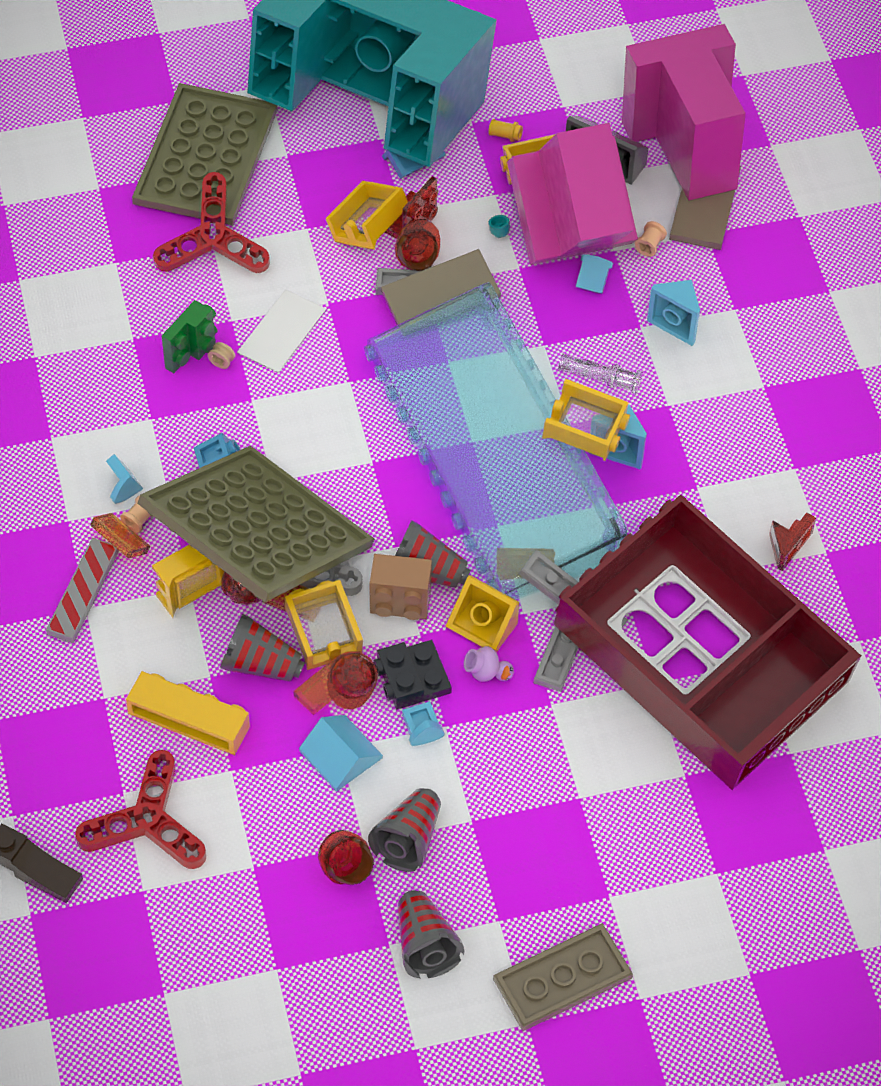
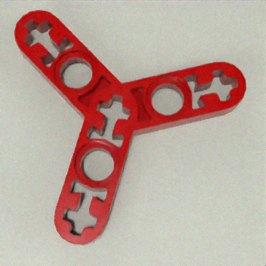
(222, 239)
(153, 830)

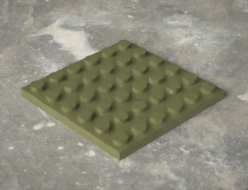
(256, 522)

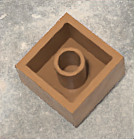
(400, 586)

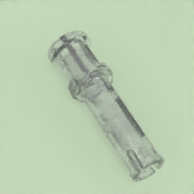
(612, 375)

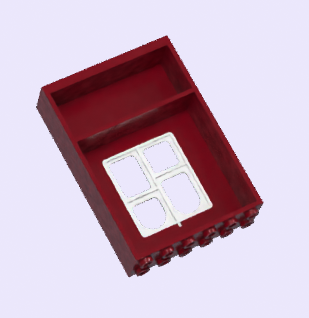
(752, 695)

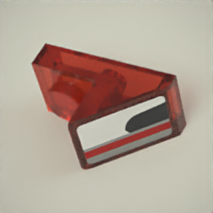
(789, 541)

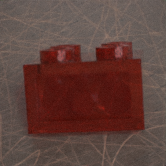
(419, 206)

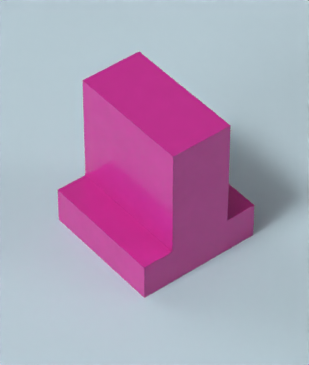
(686, 100)
(572, 195)

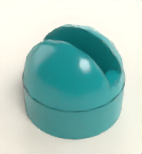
(499, 225)

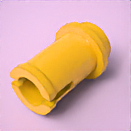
(506, 130)

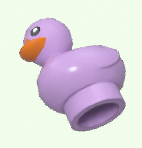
(486, 665)

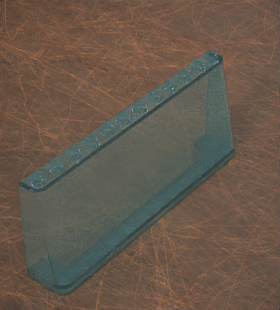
(479, 426)

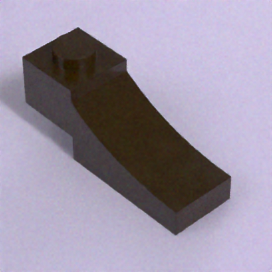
(36, 866)

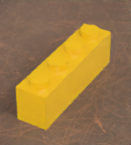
(188, 712)

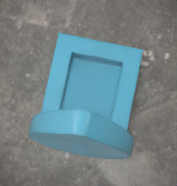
(593, 273)
(127, 485)
(422, 724)

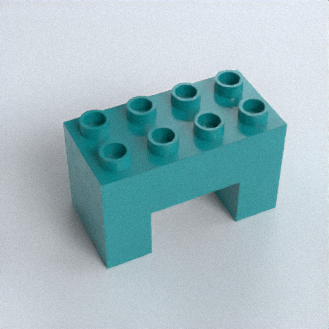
(407, 54)

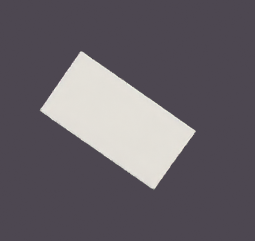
(281, 330)

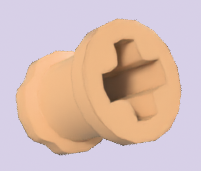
(650, 239)
(135, 517)

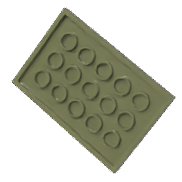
(201, 136)

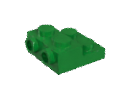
(189, 336)

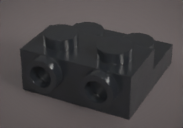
(412, 673)

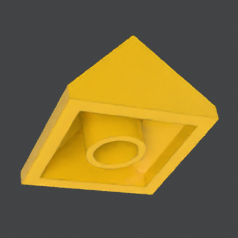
(483, 614)

